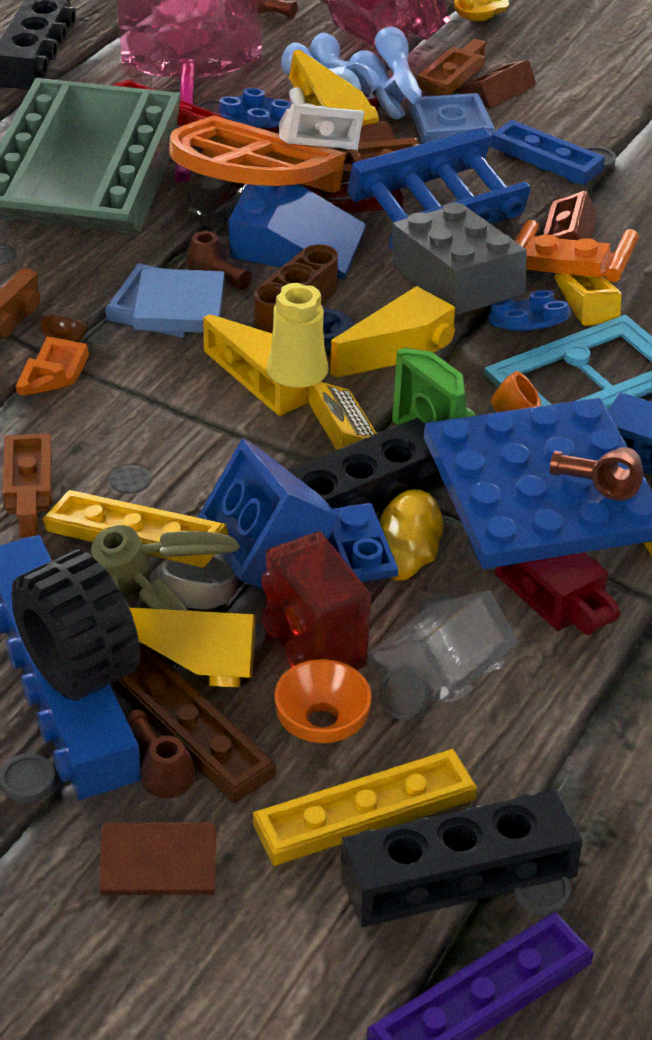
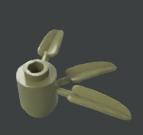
(128, 564)

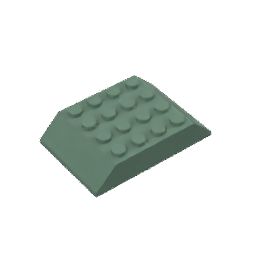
(86, 154)

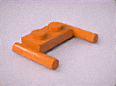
(575, 257)

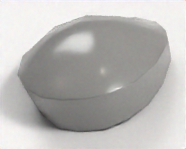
(198, 586)

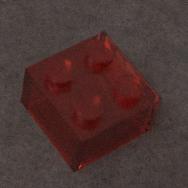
(315, 603)

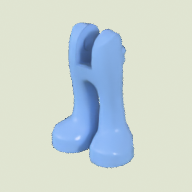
(394, 50)
(326, 51)

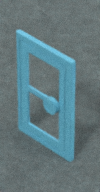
(576, 352)

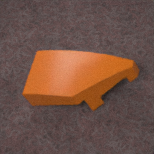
(55, 366)

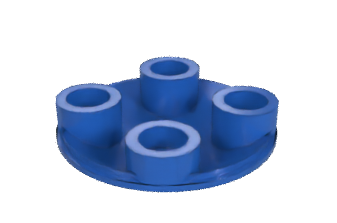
(253, 109)
(529, 314)

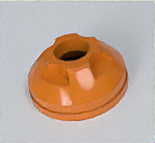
(326, 688)

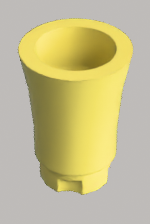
(297, 343)

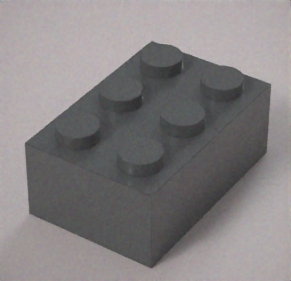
(459, 257)

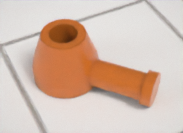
(515, 393)

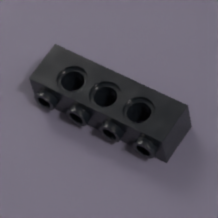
(33, 41)
(373, 468)
(459, 857)

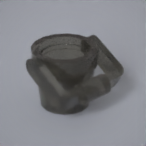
(212, 199)

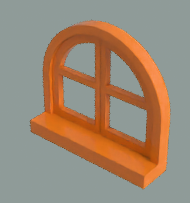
(254, 156)

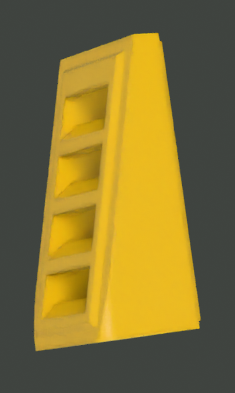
(590, 298)

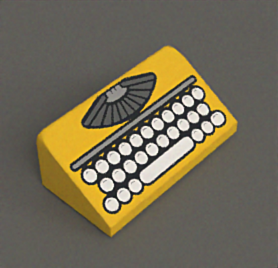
(339, 414)

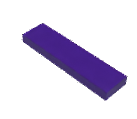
(490, 986)

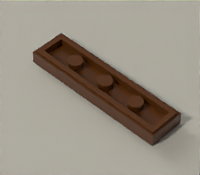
(210, 738)

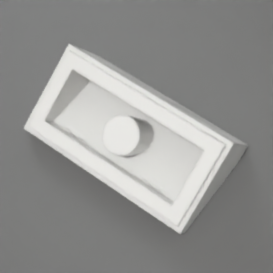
(322, 126)

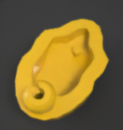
(480, 9)
(412, 531)

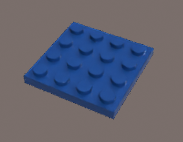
(510, 501)

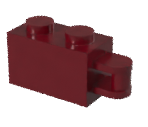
(564, 591)

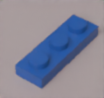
(547, 152)

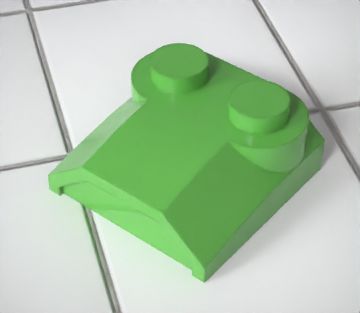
(427, 388)

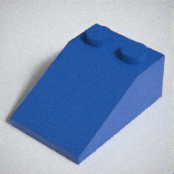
(281, 221)
(263, 509)

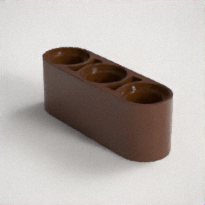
(311, 267)

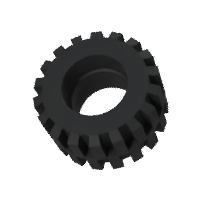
(75, 624)

